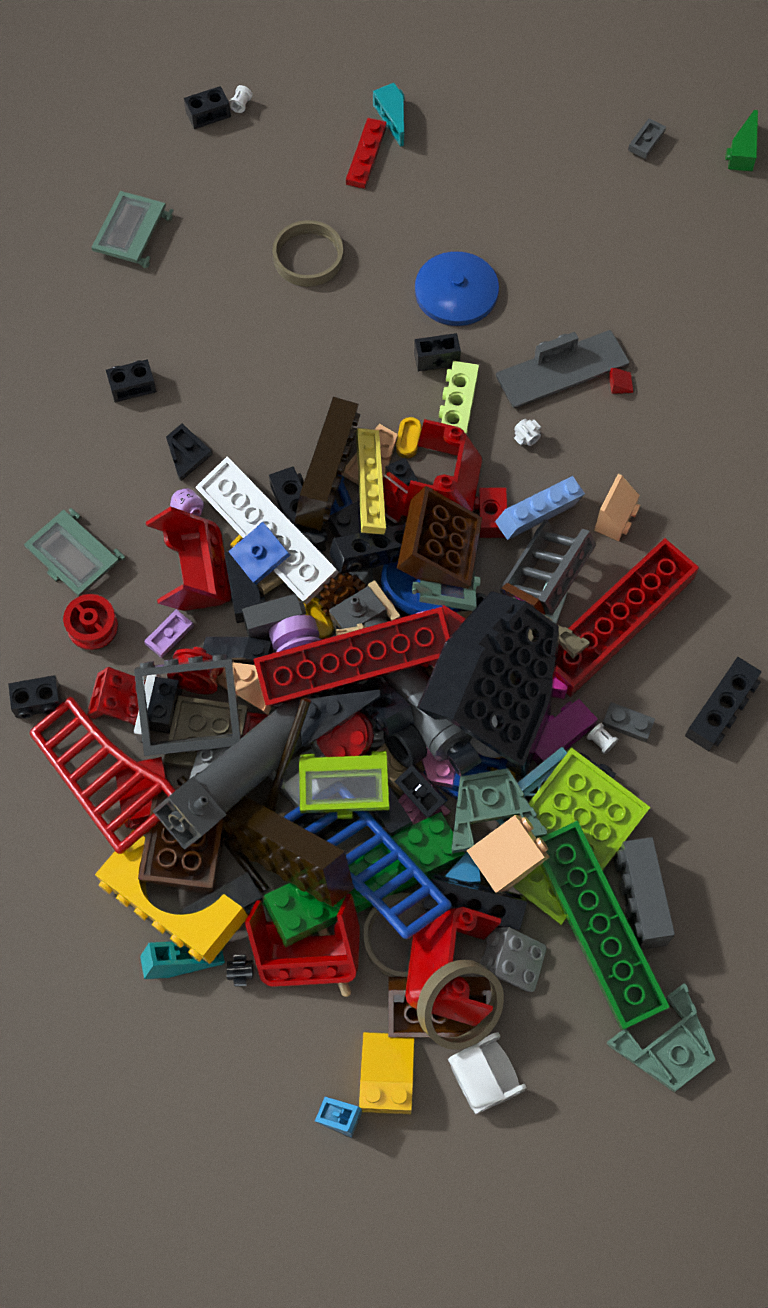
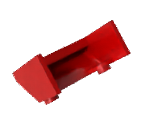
(451, 440)
(200, 559)
(434, 948)
(311, 959)

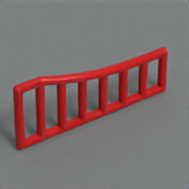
(84, 795)

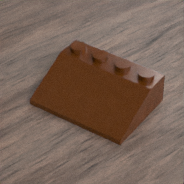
(439, 540)
(172, 866)

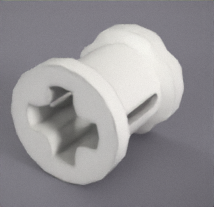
(240, 99)
(602, 738)

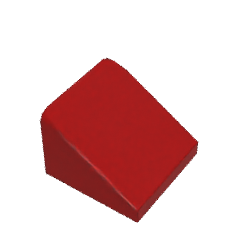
(620, 381)

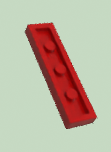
(366, 153)

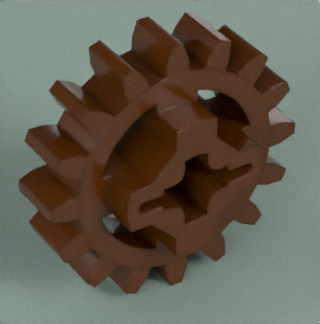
(339, 590)

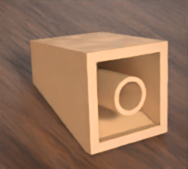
(509, 853)

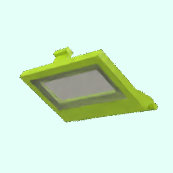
(343, 784)

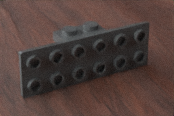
(561, 365)

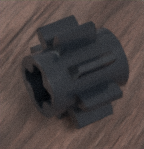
(240, 970)

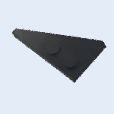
(333, 711)

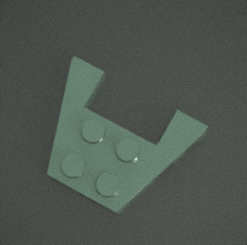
(489, 798)
(675, 1054)

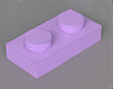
(169, 633)

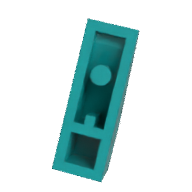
(390, 107)
(169, 960)

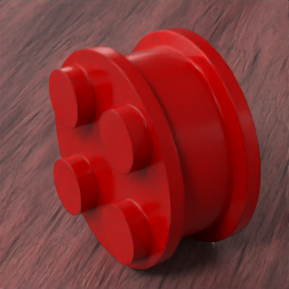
(90, 621)
(198, 680)
(349, 739)

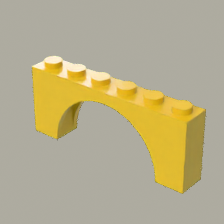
(201, 932)

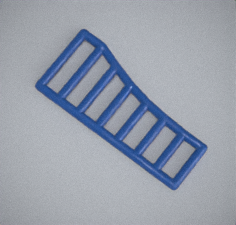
(396, 853)

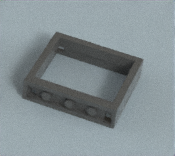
(189, 744)

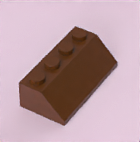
(404, 1019)

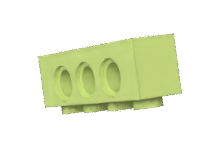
(460, 375)

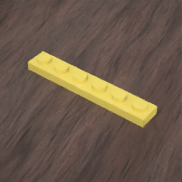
(370, 481)

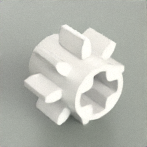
(527, 432)

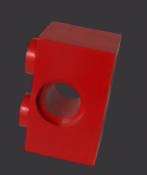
(490, 500)

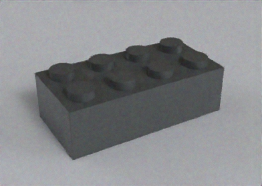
(644, 893)

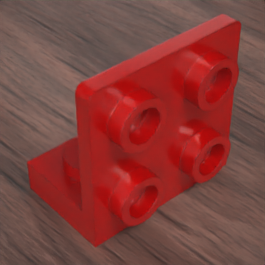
(114, 696)

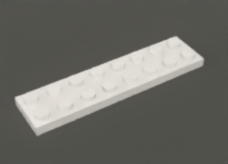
(247, 507)

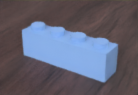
(539, 507)

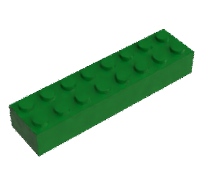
(301, 915)
(601, 927)

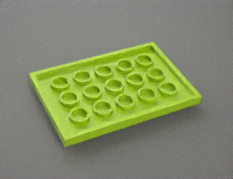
(599, 804)

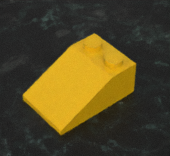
(386, 1074)

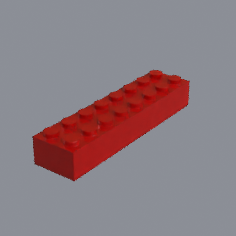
(625, 612)
(352, 657)

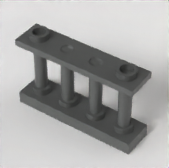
(565, 574)

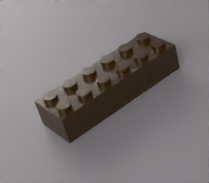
(327, 464)
(288, 851)

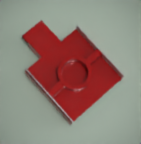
(394, 497)

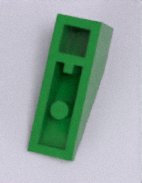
(744, 146)

